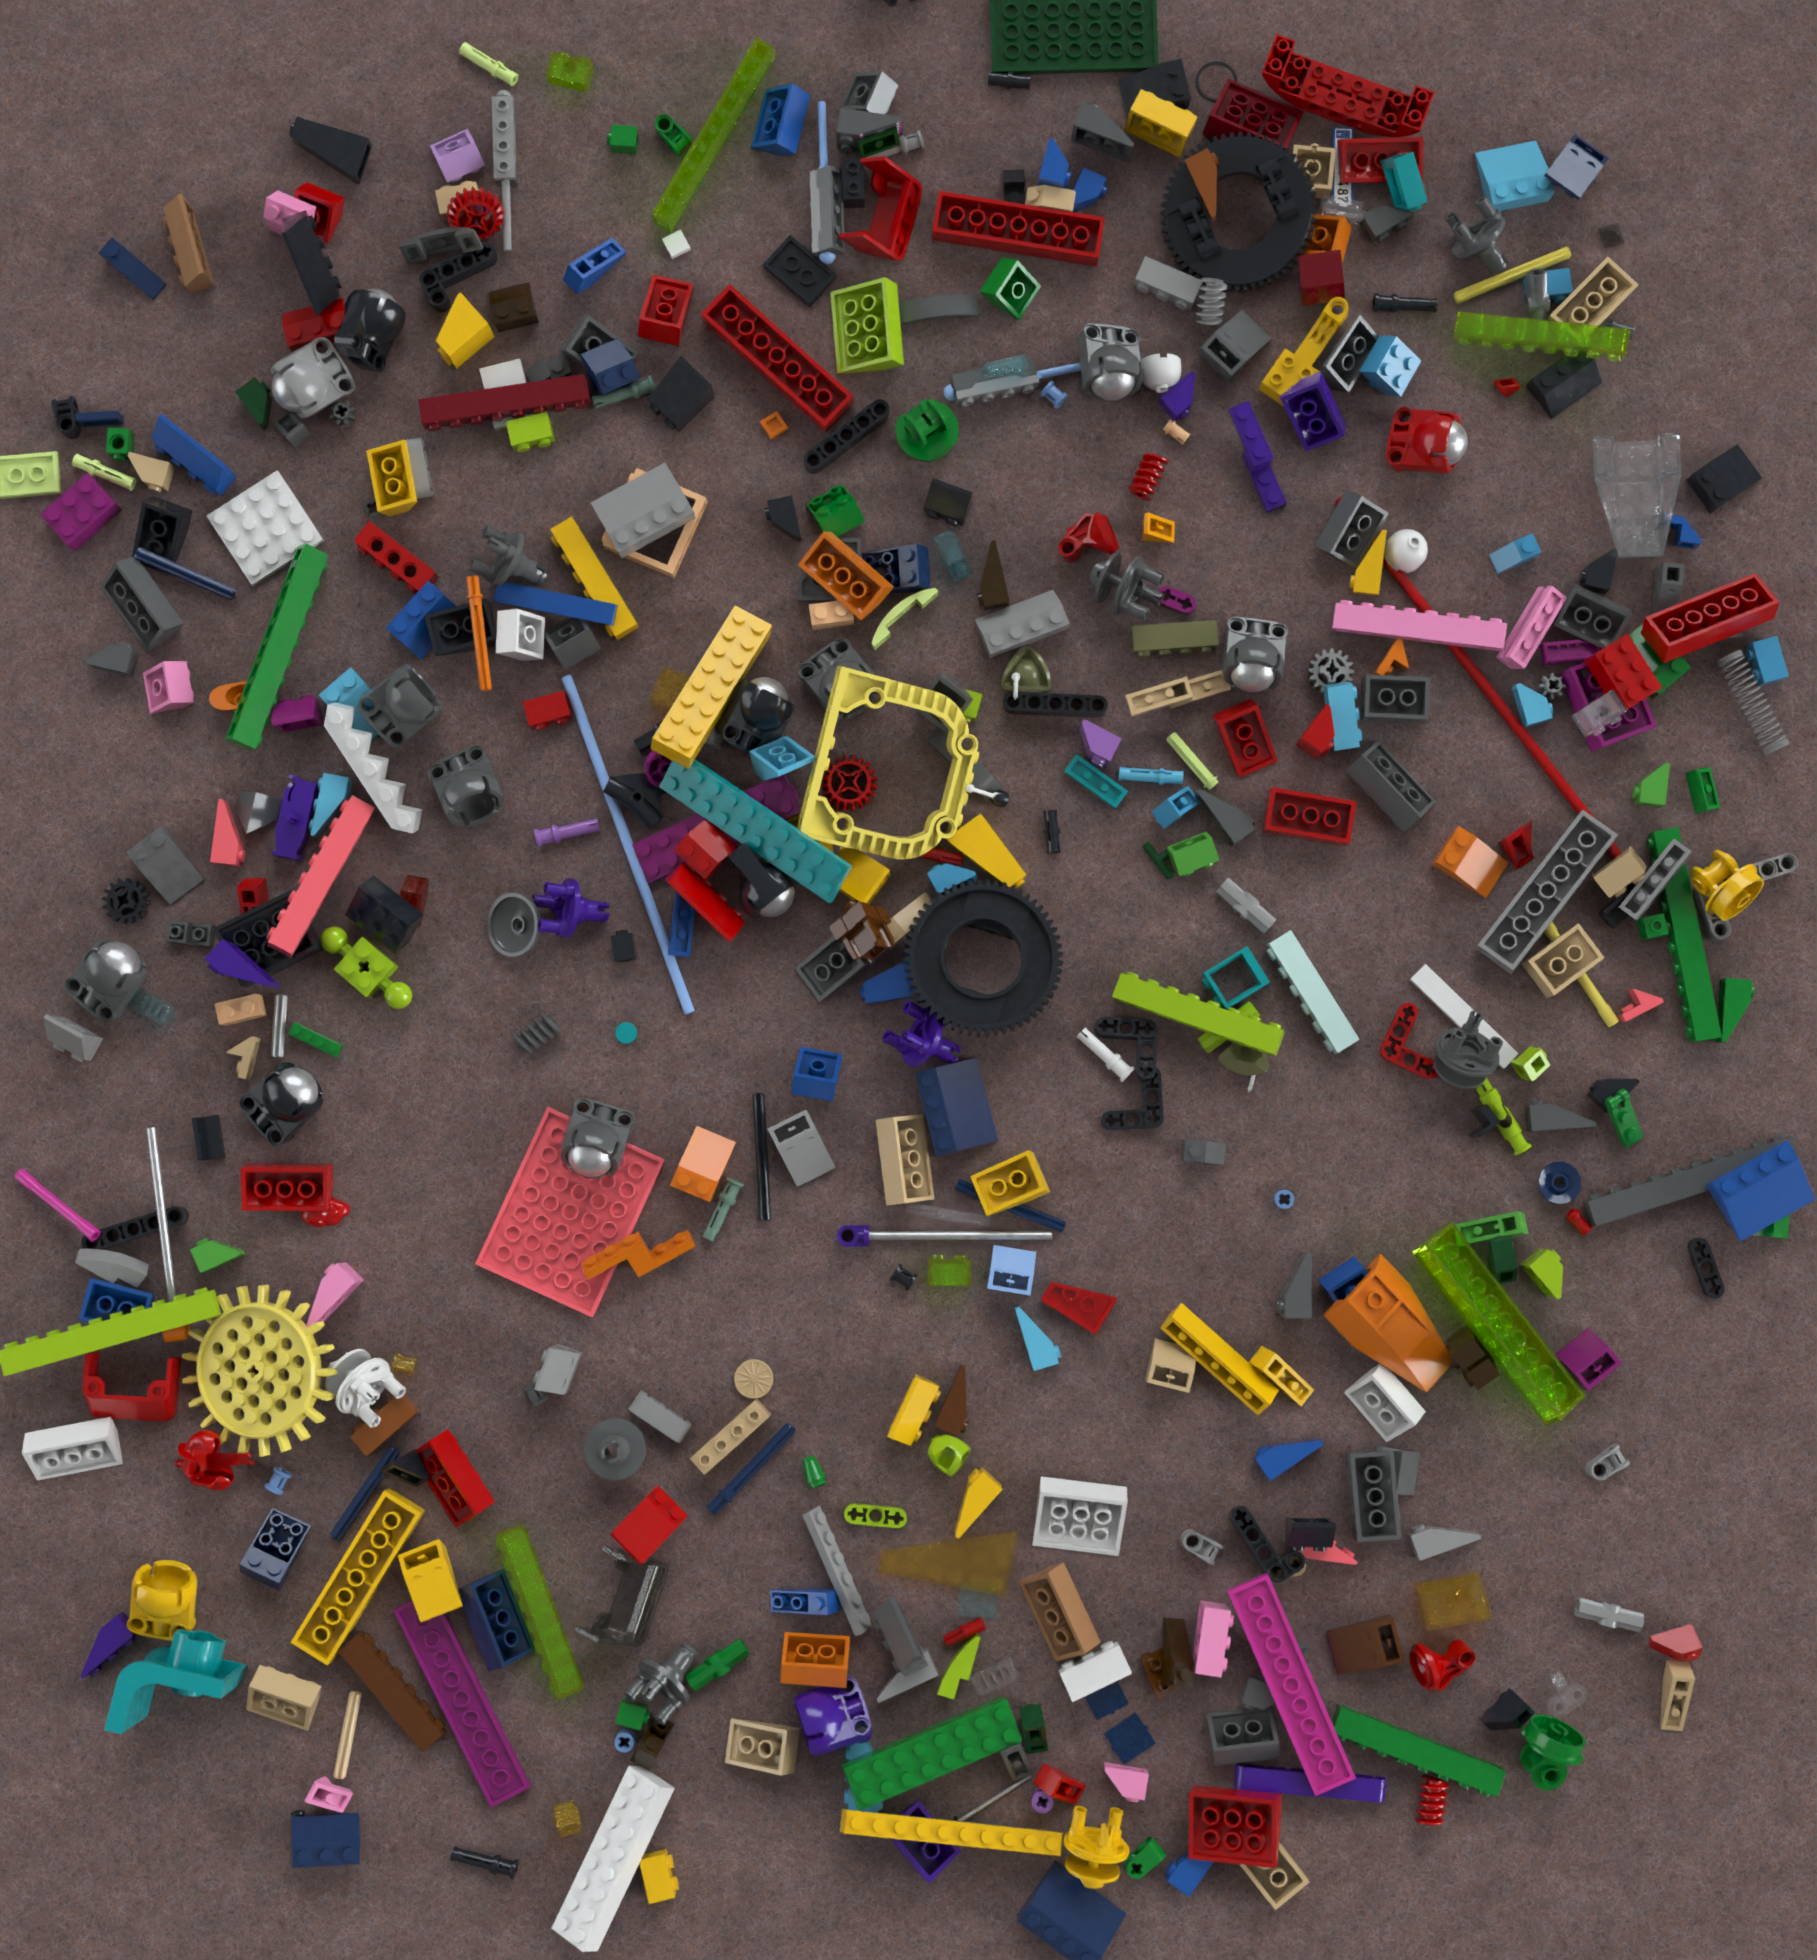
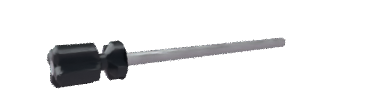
(993, 1799)

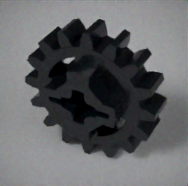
(130, 893)

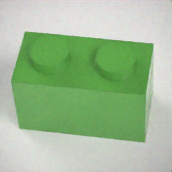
(1193, 854)

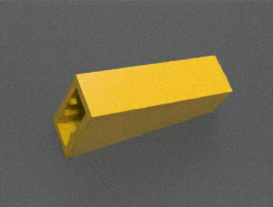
(986, 850)

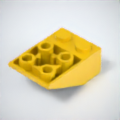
(430, 1580)

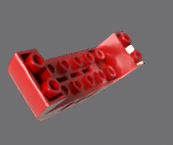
(1343, 95)

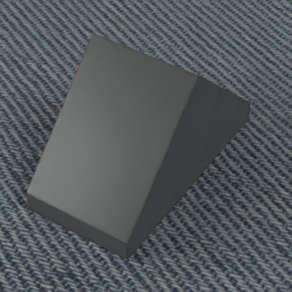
(292, 428)

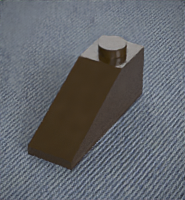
(993, 587)
(1176, 1654)

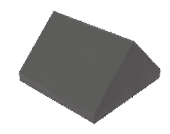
(1405, 1468)

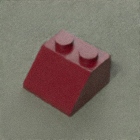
(1321, 277)

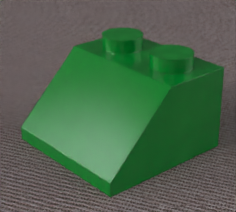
(1010, 287)

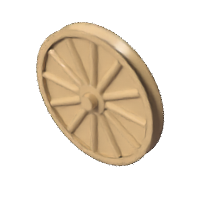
(753, 1378)

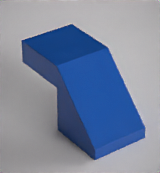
(1685, 534)

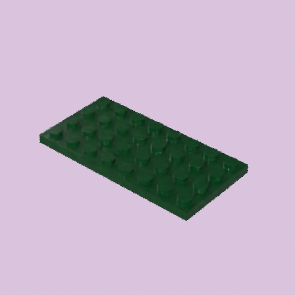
(1073, 36)

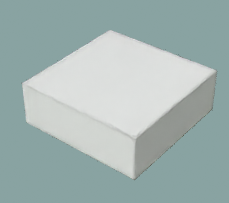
(676, 244)

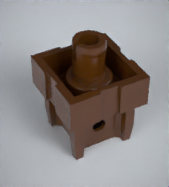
(863, 930)

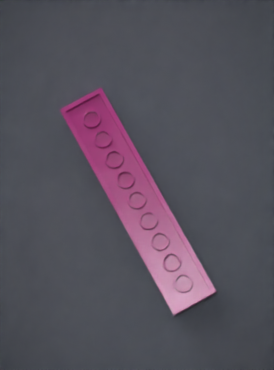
(1291, 1684)

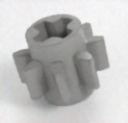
(1546, 683)

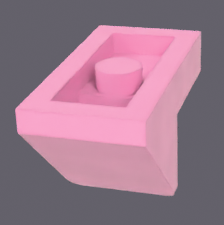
(329, 1795)

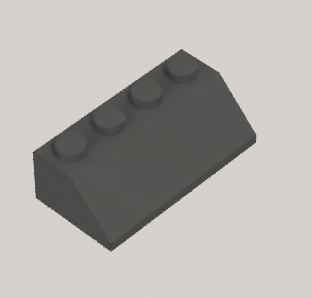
(141, 603)
(1391, 786)
(1373, 1495)

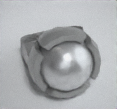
(310, 380)

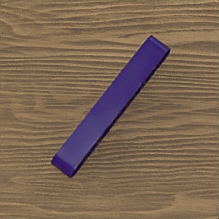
(1295, 1782)

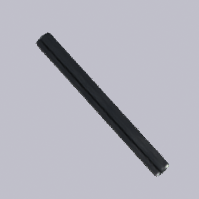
(761, 1157)

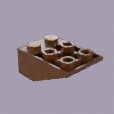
(1366, 1645)

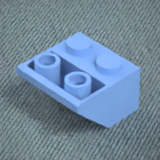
(1011, 1270)

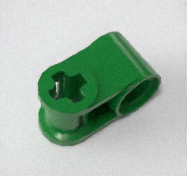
(675, 136)
(1146, 1857)

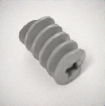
(1212, 301)

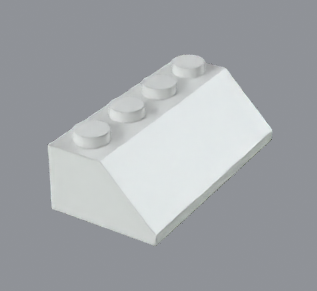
(72, 1448)

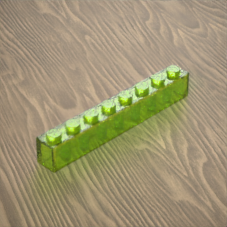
(1542, 334)
(540, 1611)

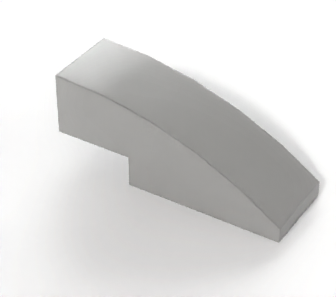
(113, 1265)

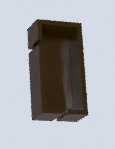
(1472, 1357)

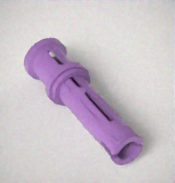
(557, 833)

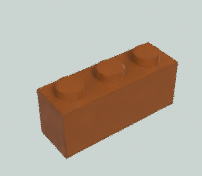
(393, 1417)

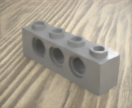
(1655, 879)

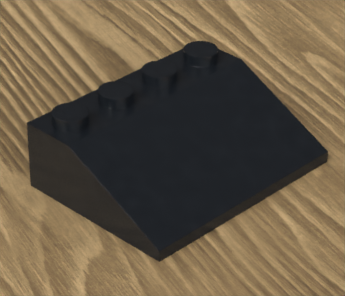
(310, 260)
(250, 932)

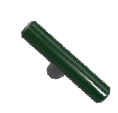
(1159, 859)

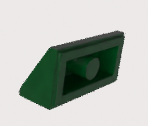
(878, 142)

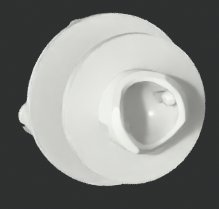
(360, 1383)

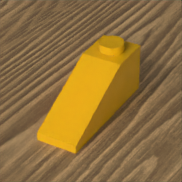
(1369, 572)
(1281, 1375)

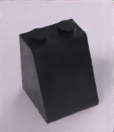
(680, 395)

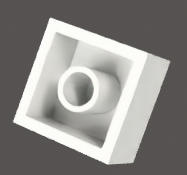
(520, 635)

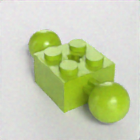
(335, 940)

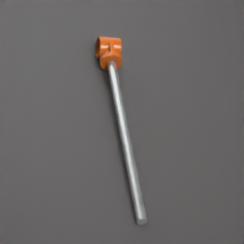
(179, 1333)

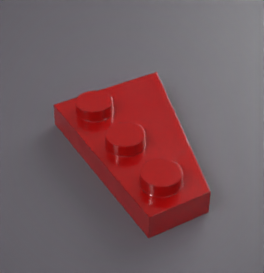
(1079, 1305)

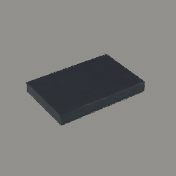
(799, 271)

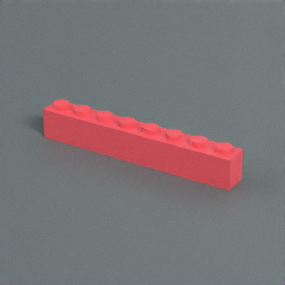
(320, 877)

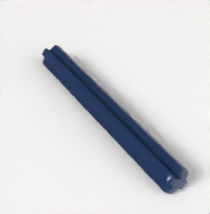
(185, 573)
(363, 1494)

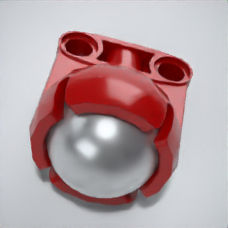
(1426, 442)

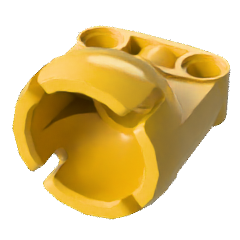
(163, 1600)

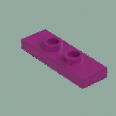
(1567, 651)

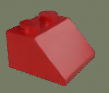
(328, 208)
(1318, 736)
(705, 848)

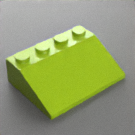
(867, 327)

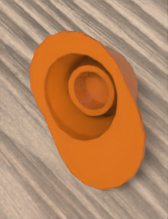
(227, 696)

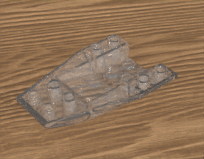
(1638, 491)

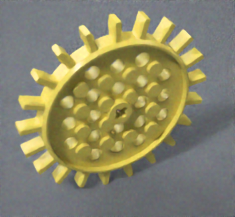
(259, 1370)

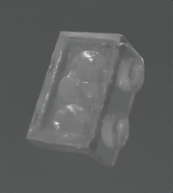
(1342, 207)

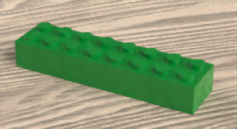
(931, 1752)

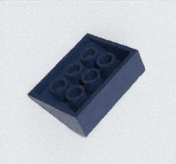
(956, 1106)
(1070, 1916)

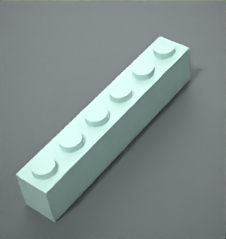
(1312, 992)

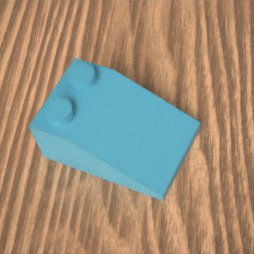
(347, 691)
(779, 758)

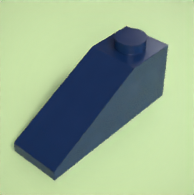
(132, 268)

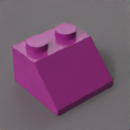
(297, 714)

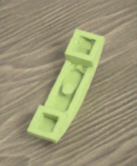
(922, 598)

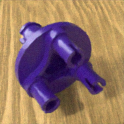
(568, 907)
(922, 1039)

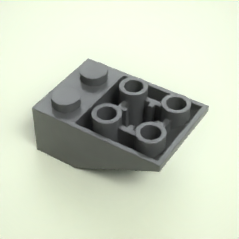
(1234, 346)

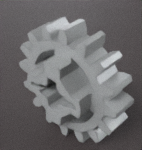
(1340, 671)

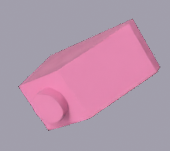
(1128, 1780)

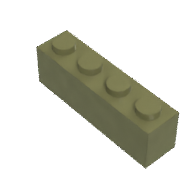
(1174, 637)

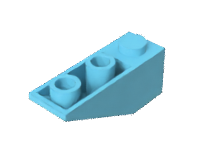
(332, 793)

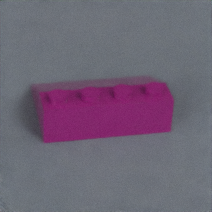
(1584, 689)

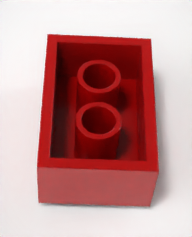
(1623, 670)

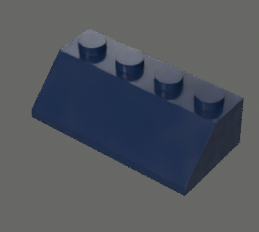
(496, 1620)

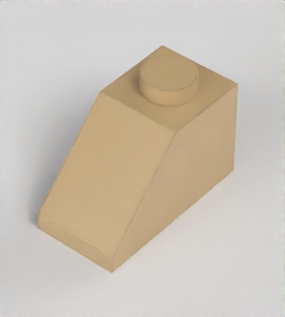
(1051, 197)
(153, 472)

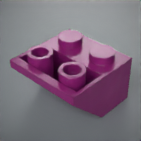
(1588, 1359)

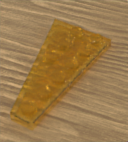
(964, 1563)

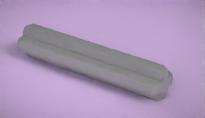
(278, 1028)

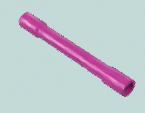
(81, 1224)

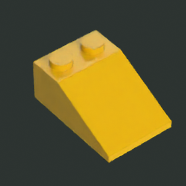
(1010, 1183)
(978, 1495)

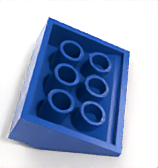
(1762, 1190)

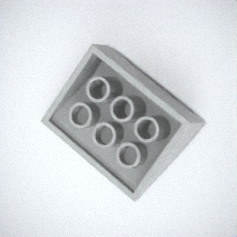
(643, 510)

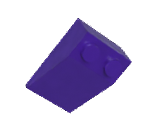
(232, 961)

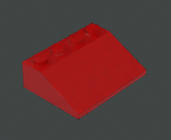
(1234, 1826)

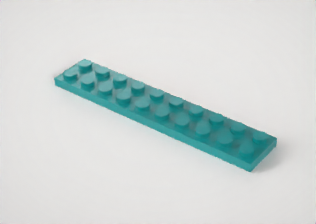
(758, 828)

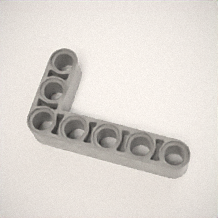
(1710, 921)

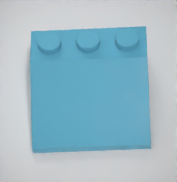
(1514, 176)

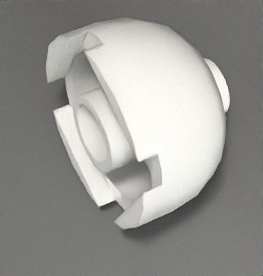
(1161, 372)
(1406, 550)

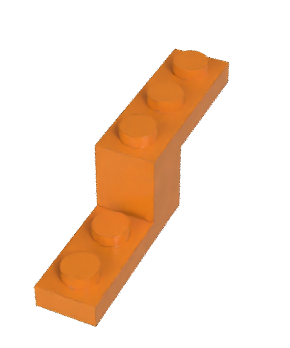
(638, 1254)

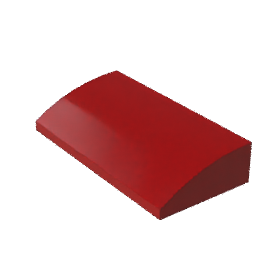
(1361, 158)

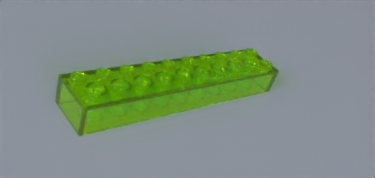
(1498, 1324)

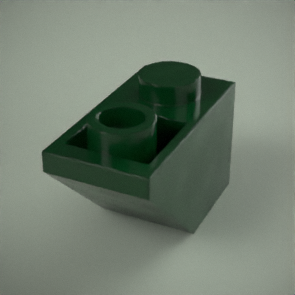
(1502, 1259)

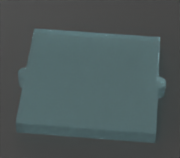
(977, 1604)

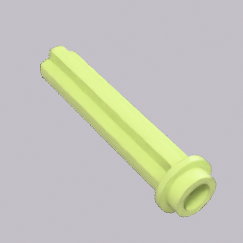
(1192, 761)

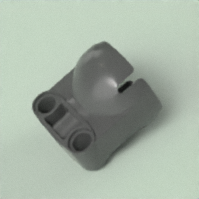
(823, 667)
(400, 705)
(467, 786)

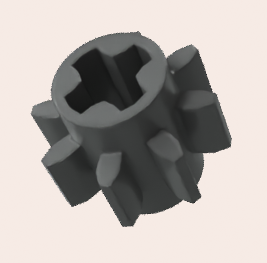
(337, 410)

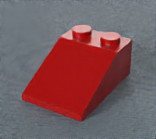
(665, 310)
(1245, 737)
(648, 1525)

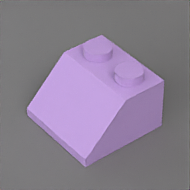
(457, 156)

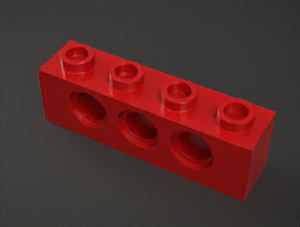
(372, 535)

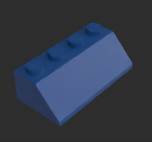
(192, 456)

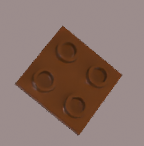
(1153, 1667)

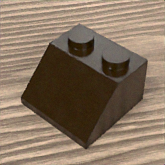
(513, 307)

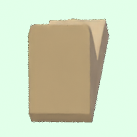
(248, 1050)

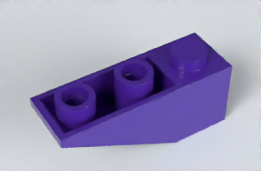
(107, 1643)

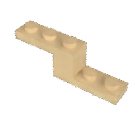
(1176, 693)

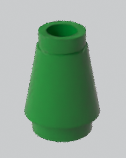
(813, 1473)

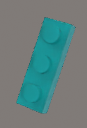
(1095, 781)

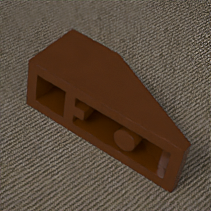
(954, 1409)

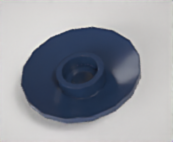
(1570, 1183)

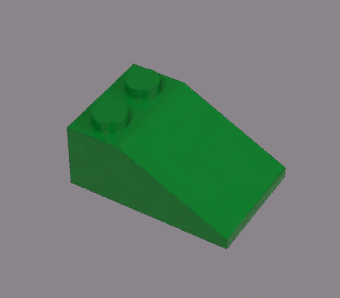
(1664, 672)

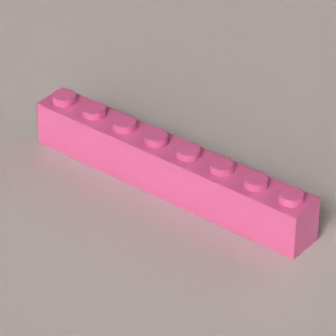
(1420, 627)

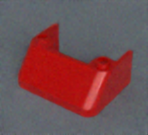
(893, 214)
(157, 1406)

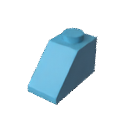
(1531, 706)

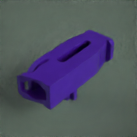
(294, 819)

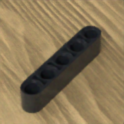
(851, 427)
(1064, 699)
(125, 1229)

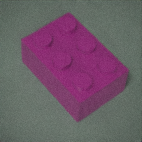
(80, 511)

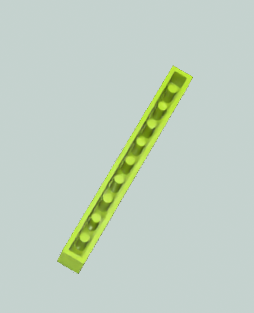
(106, 1333)

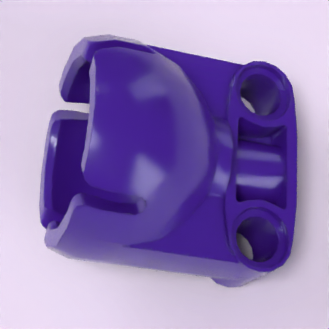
(832, 1717)

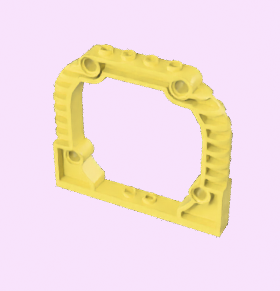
(849, 691)

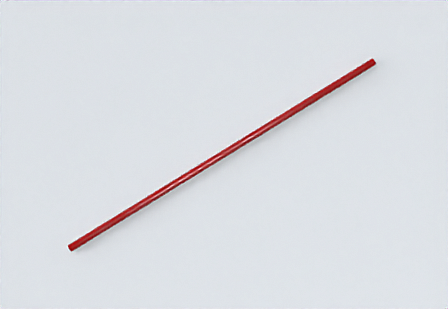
(1498, 703)

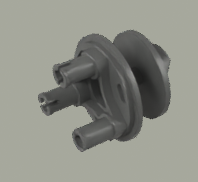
(1130, 586)
(1466, 1055)

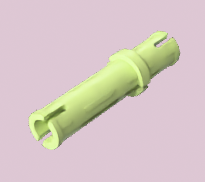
(496, 68)
(95, 468)

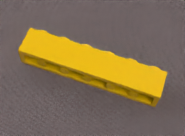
(592, 575)
(1219, 1359)

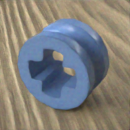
(1283, 1205)

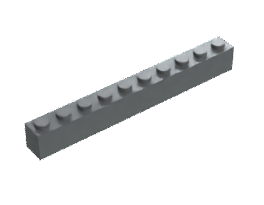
(1670, 1187)

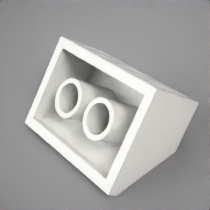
(1385, 1402)
(1094, 1670)

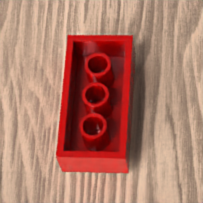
(1309, 816)

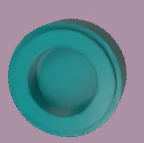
(626, 1033)

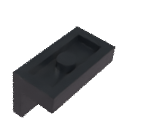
(1612, 913)
(1487, 1119)
(208, 1137)

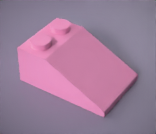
(333, 1291)

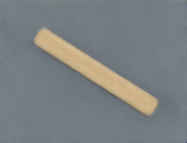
(347, 1735)

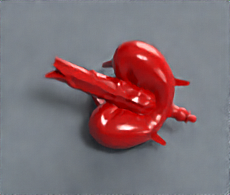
(206, 1465)

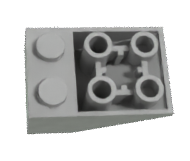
(801, 1148)
(558, 1369)

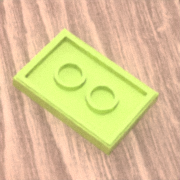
(29, 475)

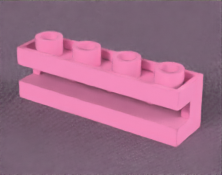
(1531, 627)

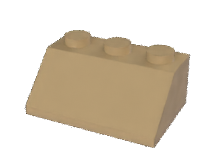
(283, 1697)

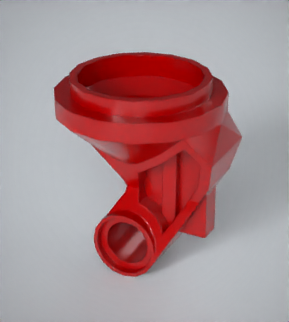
(1090, 531)
(1437, 1670)

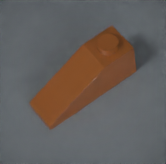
(1204, 175)

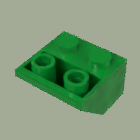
(835, 511)

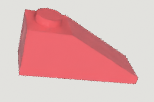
(227, 844)

